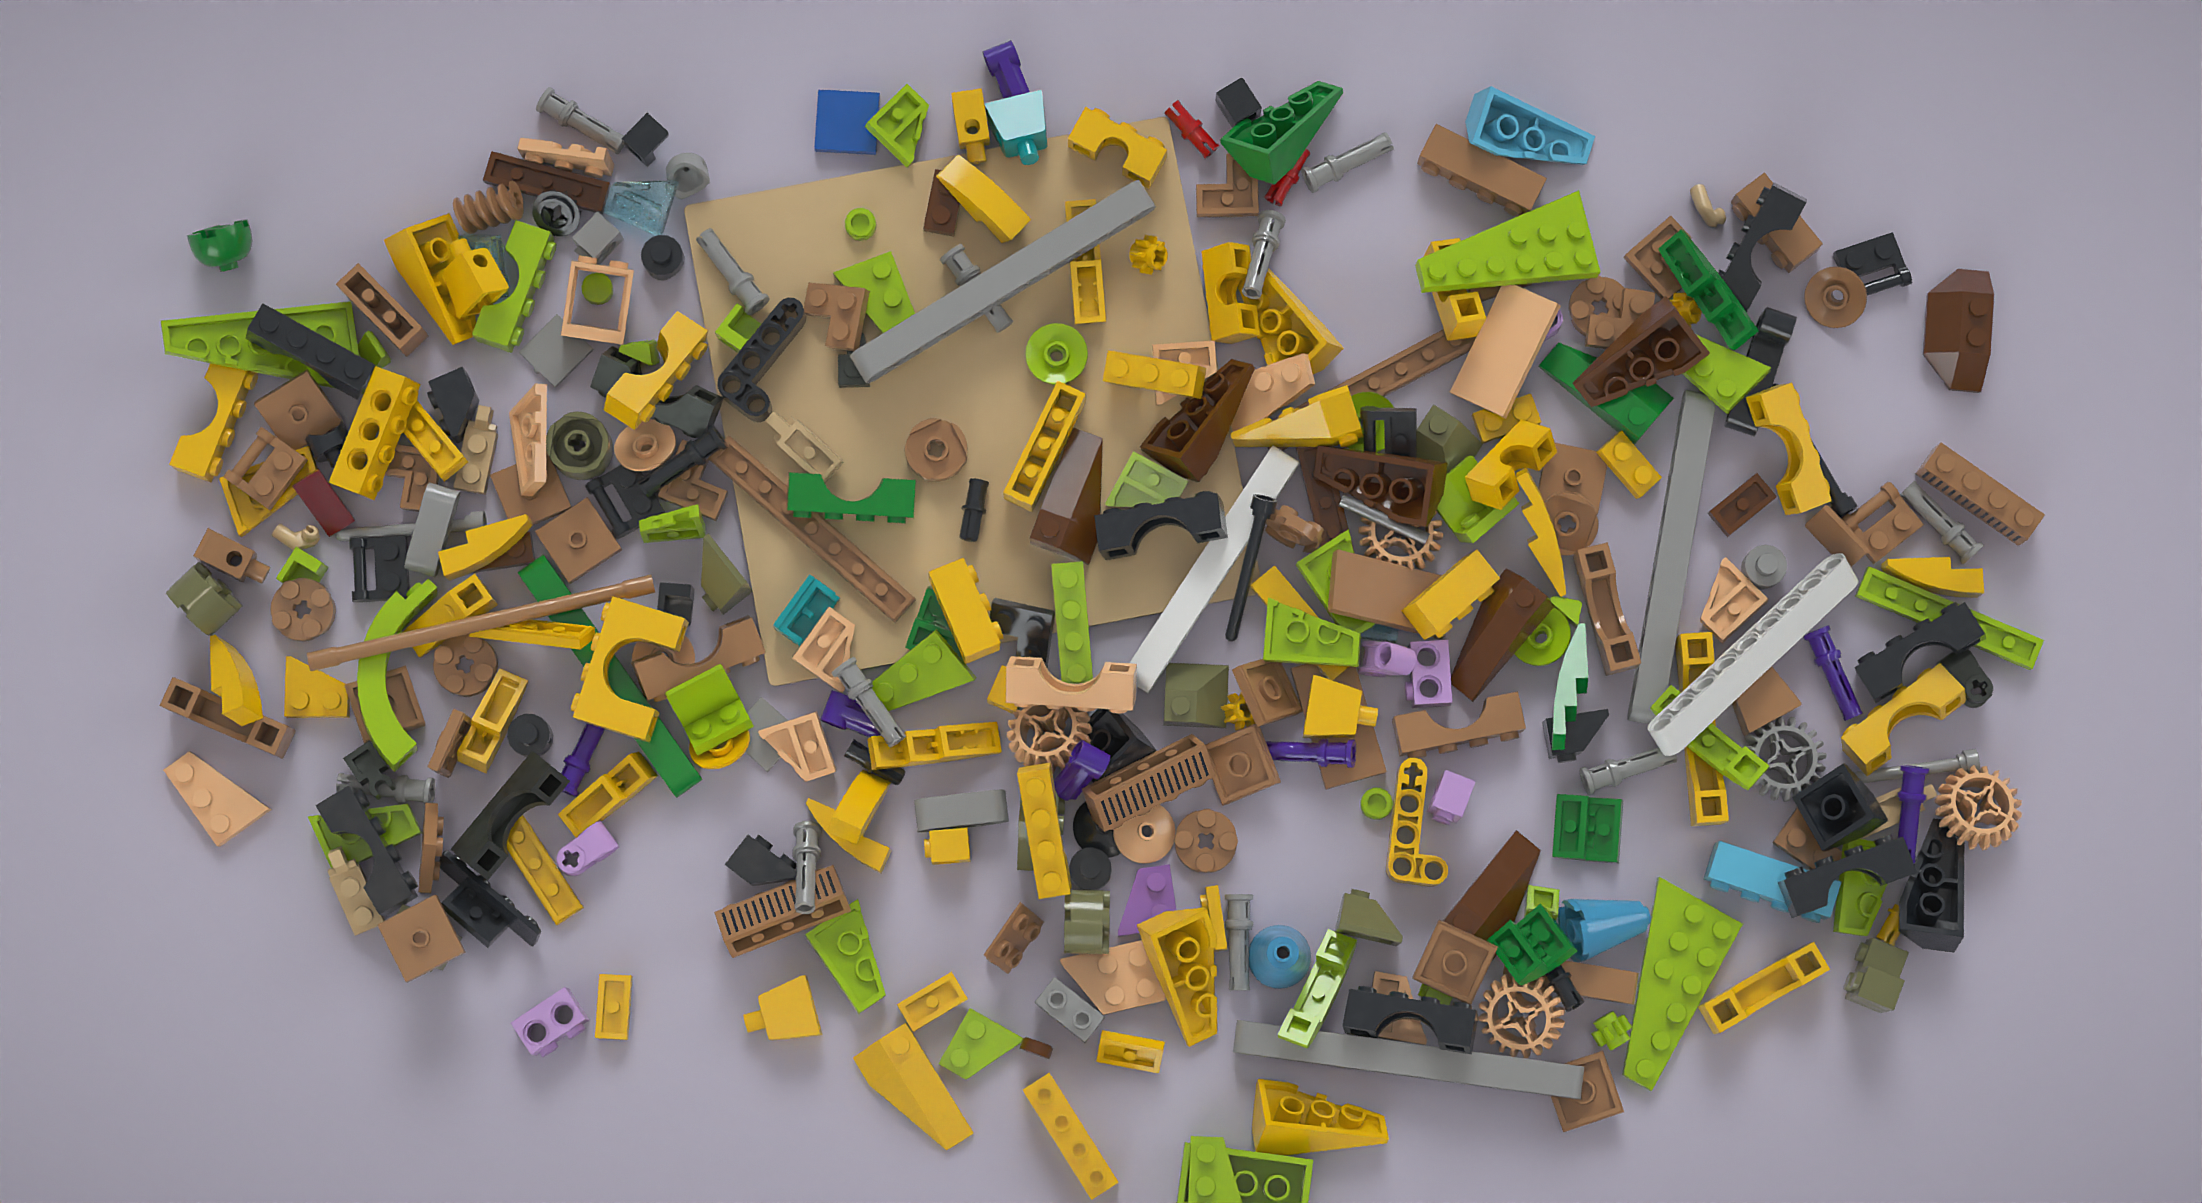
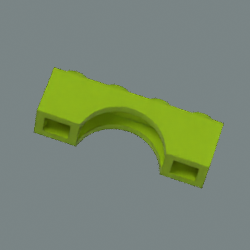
(502, 323)
(1072, 622)

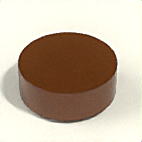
(1036, 1047)

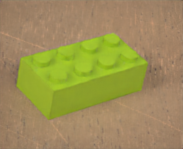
(1260, 1177)

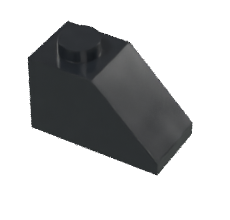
(1578, 734)

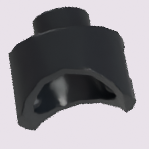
(662, 257)
(328, 446)
(530, 733)
(1090, 869)

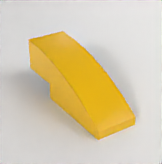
(983, 199)
(483, 546)
(1937, 576)
(234, 683)
(492, 721)
(608, 793)
(858, 806)
(866, 851)

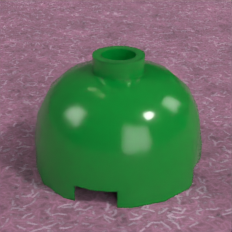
(222, 244)

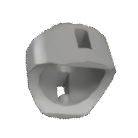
(690, 172)
(1764, 566)

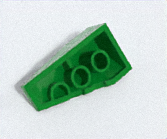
(1276, 140)
(1627, 413)

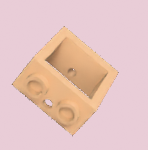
(591, 332)

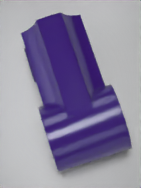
(1005, 67)
(847, 714)
(1083, 766)

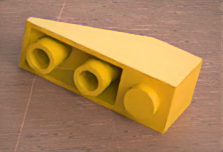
(461, 602)

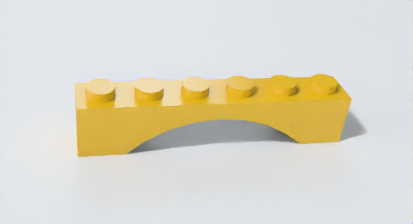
(1704, 783)

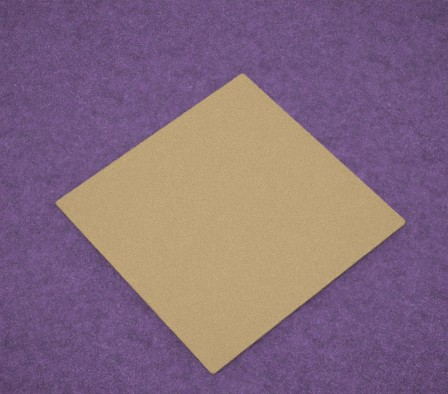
(966, 379)

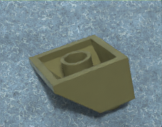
(1445, 439)
(720, 578)
(1195, 695)
(1366, 919)

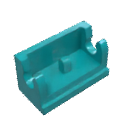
(805, 610)

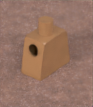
(218, 551)
(1764, 702)

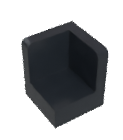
(1238, 102)
(645, 138)
(676, 599)

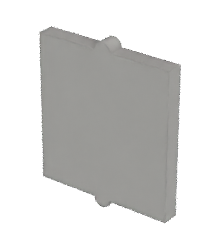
(555, 354)
(763, 716)

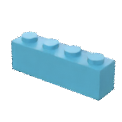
(1757, 878)

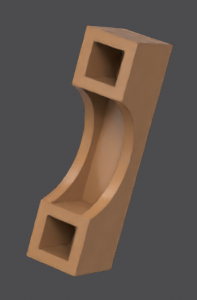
(1600, 593)
(736, 644)
(207, 710)
(1419, 733)

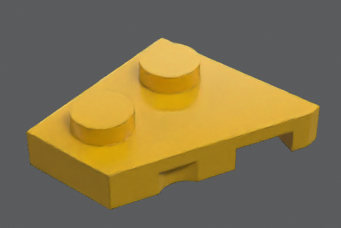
(313, 693)

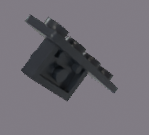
(481, 908)

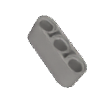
(432, 529)
(961, 810)

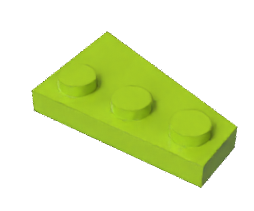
(922, 673)

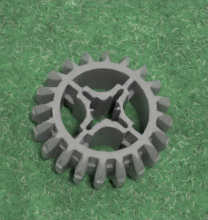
(1787, 772)

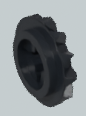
(543, 213)

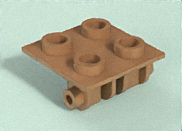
(1014, 937)

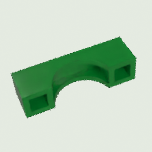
(809, 494)

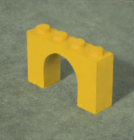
(622, 625)

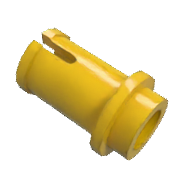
(1889, 931)

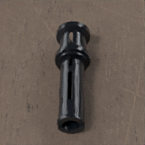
(694, 453)

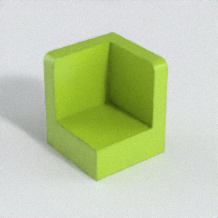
(737, 328)
(302, 566)

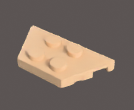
(1116, 979)

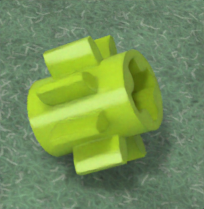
(1611, 1030)

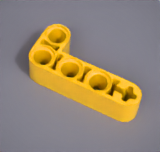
(1413, 822)

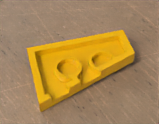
(248, 512)

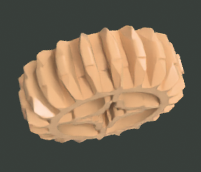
(1406, 545)
(1043, 743)
(2002, 817)
(1525, 1026)

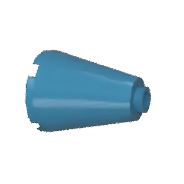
(1601, 924)
(1270, 968)

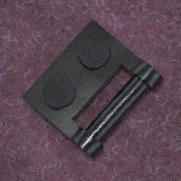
(1875, 256)
(1399, 429)
(633, 497)
(389, 567)

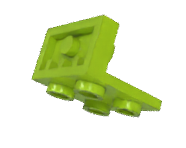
(1462, 515)
(709, 709)

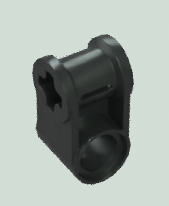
(1970, 675)

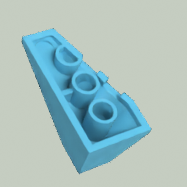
(1522, 131)

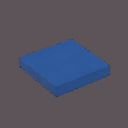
(842, 122)

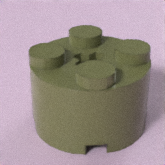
(567, 433)
(204, 599)
(1087, 922)

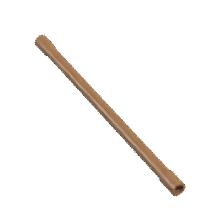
(336, 655)

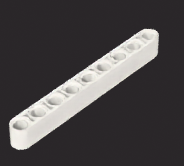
(1209, 571)
(1752, 654)

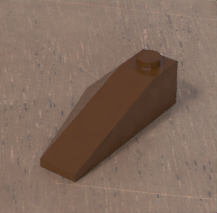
(1648, 350)
(1196, 433)
(1394, 484)
(1073, 498)
(1498, 631)
(1497, 891)

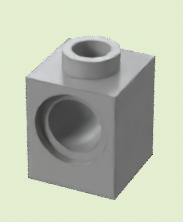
(597, 238)

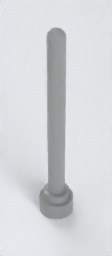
(471, 521)
(1964, 760)

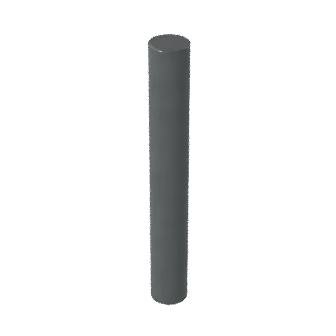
(1383, 520)

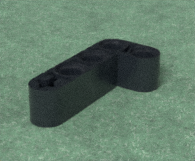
(1767, 348)
(766, 353)

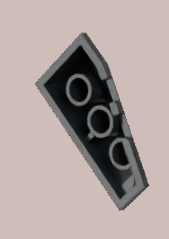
(1934, 896)

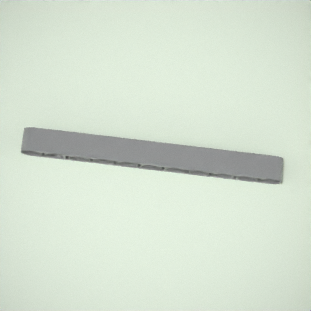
(1002, 281)
(1672, 554)
(1414, 1061)

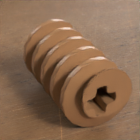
(489, 210)

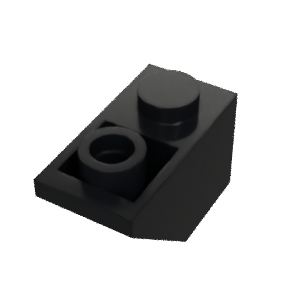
(456, 400)
(759, 865)

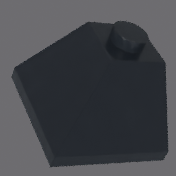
(1119, 739)
(1839, 808)

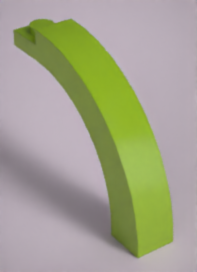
(379, 719)

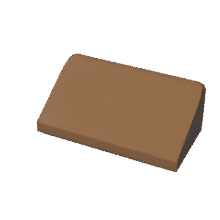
(1836, 535)

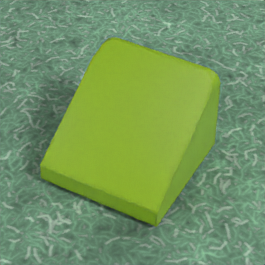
(372, 350)
(642, 350)
(1569, 607)
(1546, 896)

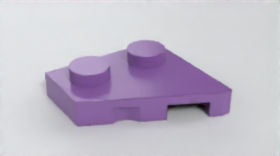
(1149, 896)

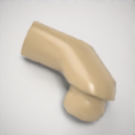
(1704, 206)
(302, 539)

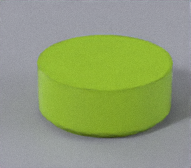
(860, 224)
(597, 288)
(1376, 803)

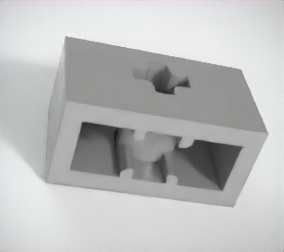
(1069, 1010)

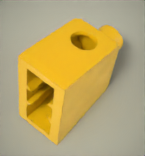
(968, 113)
(473, 279)
(1335, 710)
(786, 1012)

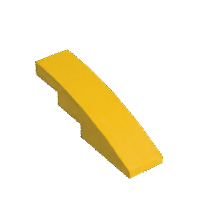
(1086, 275)
(1544, 542)
(936, 745)

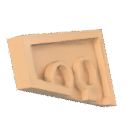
(574, 157)
(1273, 388)
(529, 430)
(214, 799)

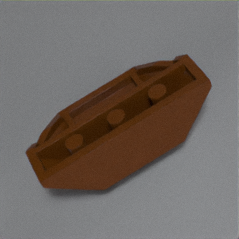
(1960, 329)

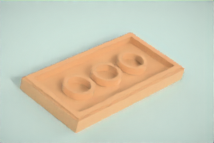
(1505, 349)

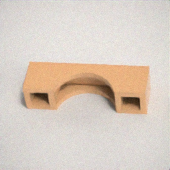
(1032, 684)

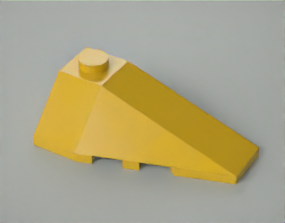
(420, 258)
(1290, 327)
(1326, 422)
(1183, 959)
(908, 1080)
(1300, 1123)

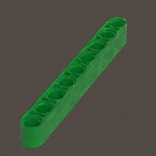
(663, 749)

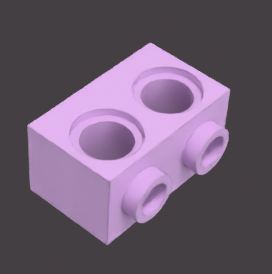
(1437, 674)
(1450, 797)
(547, 1015)

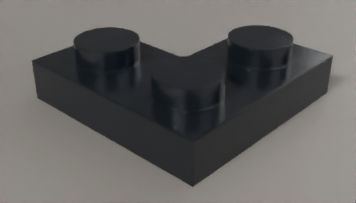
(1028, 623)

